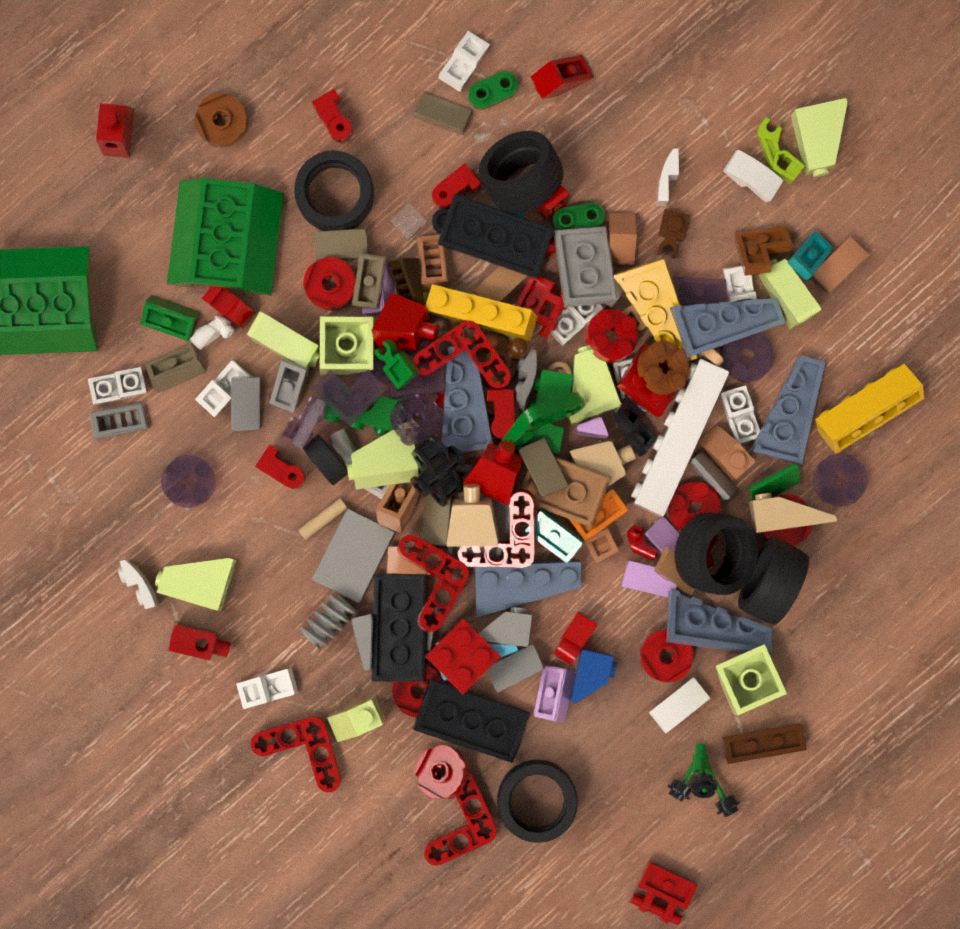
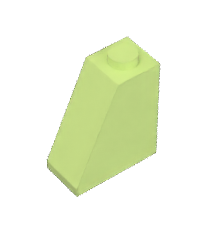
(819, 135)
(793, 296)
(284, 341)
(594, 385)
(383, 463)
(198, 582)
(357, 719)

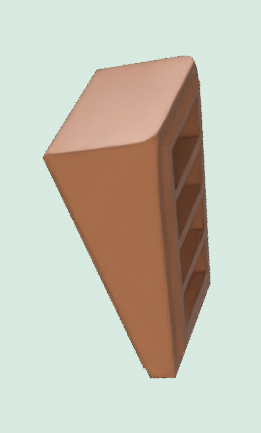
(437, 276)

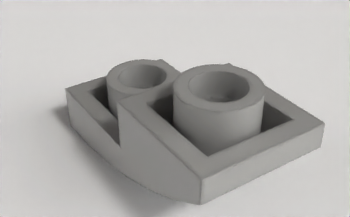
(526, 377)

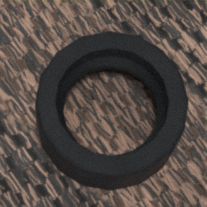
(325, 460)

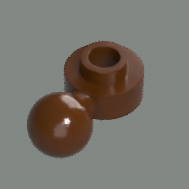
(517, 349)

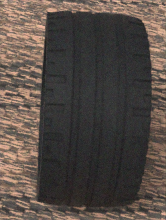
(322, 162)
(529, 189)
(739, 560)
(775, 581)
(543, 833)

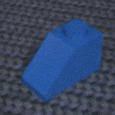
(591, 674)

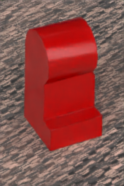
(337, 125)
(455, 183)
(228, 305)
(504, 411)
(289, 476)
(574, 638)

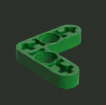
(541, 415)

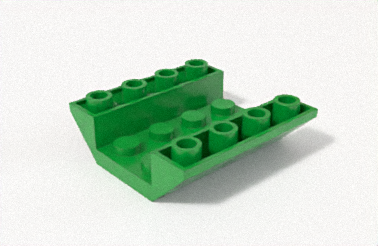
(225, 235)
(46, 301)

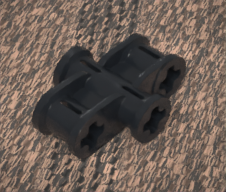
(438, 470)

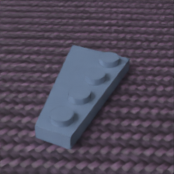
(717, 324)
(464, 406)
(790, 418)
(512, 586)
(710, 627)

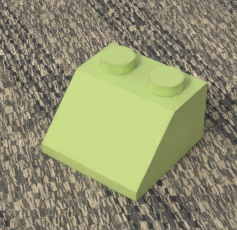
(346, 345)
(750, 680)

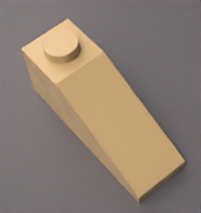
(780, 513)

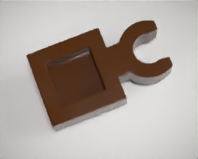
(673, 229)

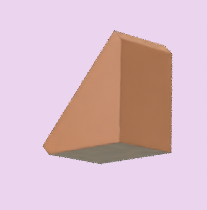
(622, 238)

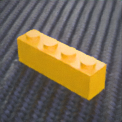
(486, 313)
(869, 408)

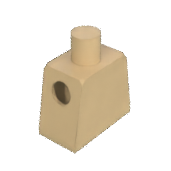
(604, 459)
(472, 520)

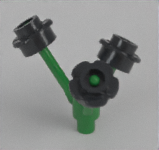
(703, 784)

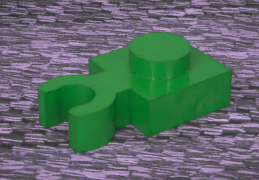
(398, 365)

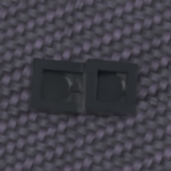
(629, 420)

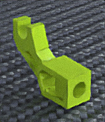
(772, 152)

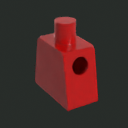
(115, 127)
(404, 323)
(496, 471)
(185, 637)

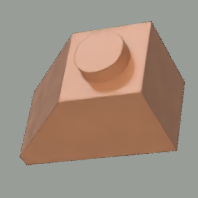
(726, 452)
(397, 506)

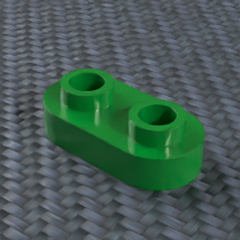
(494, 91)
(578, 216)

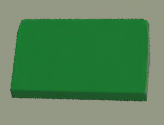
(169, 317)
(776, 482)

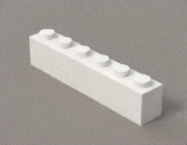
(680, 438)

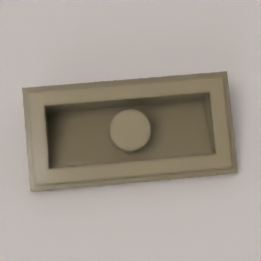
(442, 113)
(340, 243)
(368, 281)
(175, 368)
(543, 467)
(435, 522)

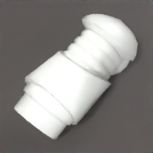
(211, 331)
(343, 445)

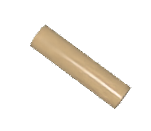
(322, 518)

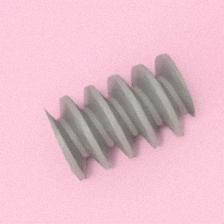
(328, 620)

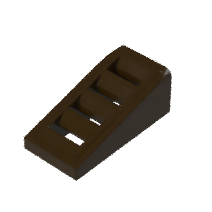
(407, 278)

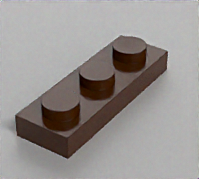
(764, 743)

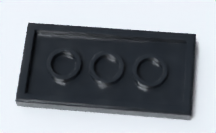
(495, 236)
(397, 638)
(471, 720)

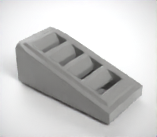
(95, 416)
(364, 636)

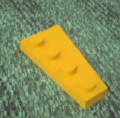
(652, 294)

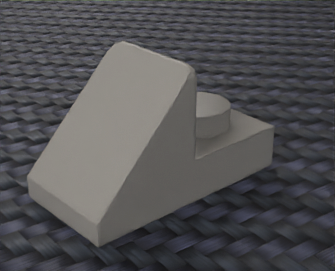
(289, 385)

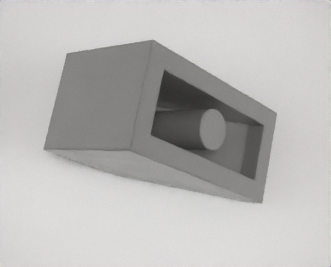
(509, 628)

